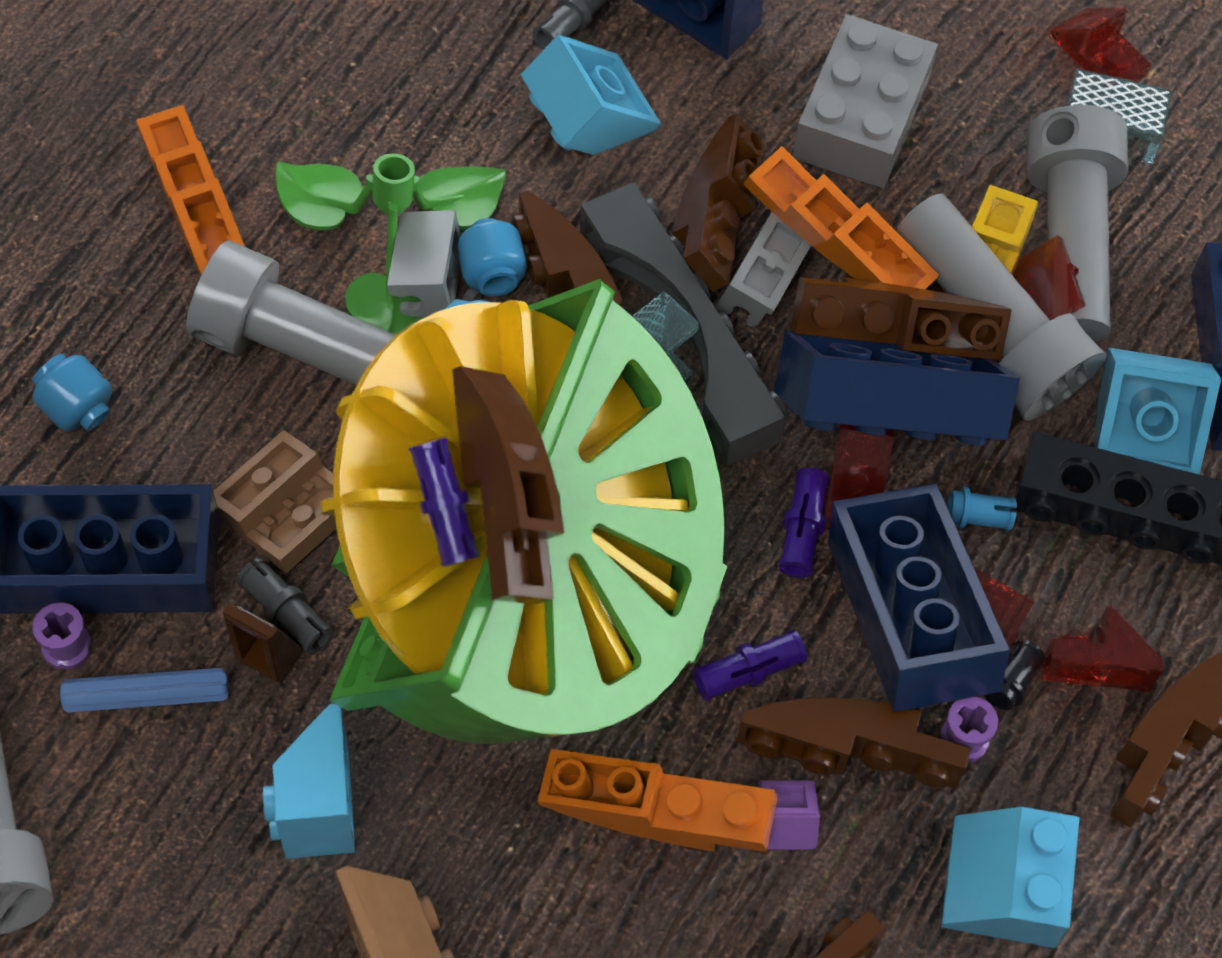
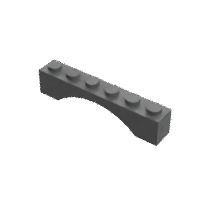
(635, 246)

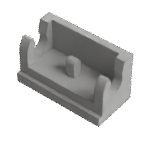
(425, 261)
(764, 271)

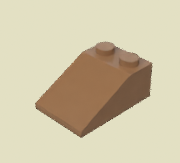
(388, 916)

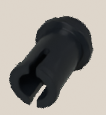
(1018, 673)

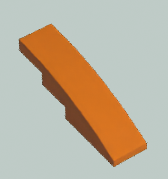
(188, 183)
(833, 225)

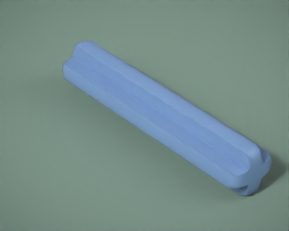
(144, 690)

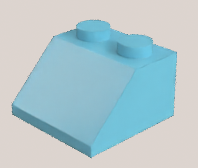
(587, 96)
(1156, 408)
(312, 791)
(1011, 875)

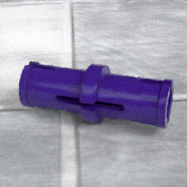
(444, 502)
(804, 523)
(749, 665)

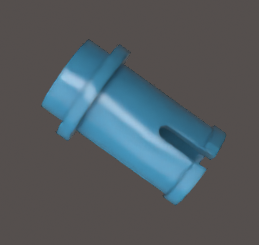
(981, 509)

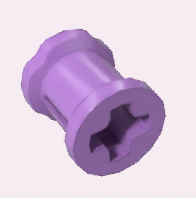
(58, 620)
(973, 713)

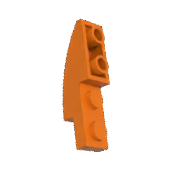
(657, 805)

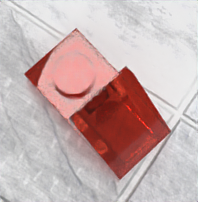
(1098, 46)
(858, 466)
(1115, 660)

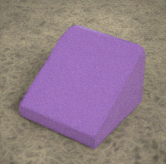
(795, 815)

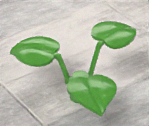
(323, 193)

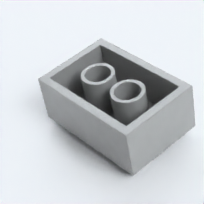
(864, 101)

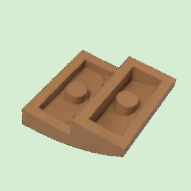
(278, 501)

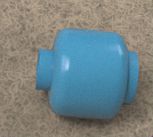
(492, 257)
(72, 393)

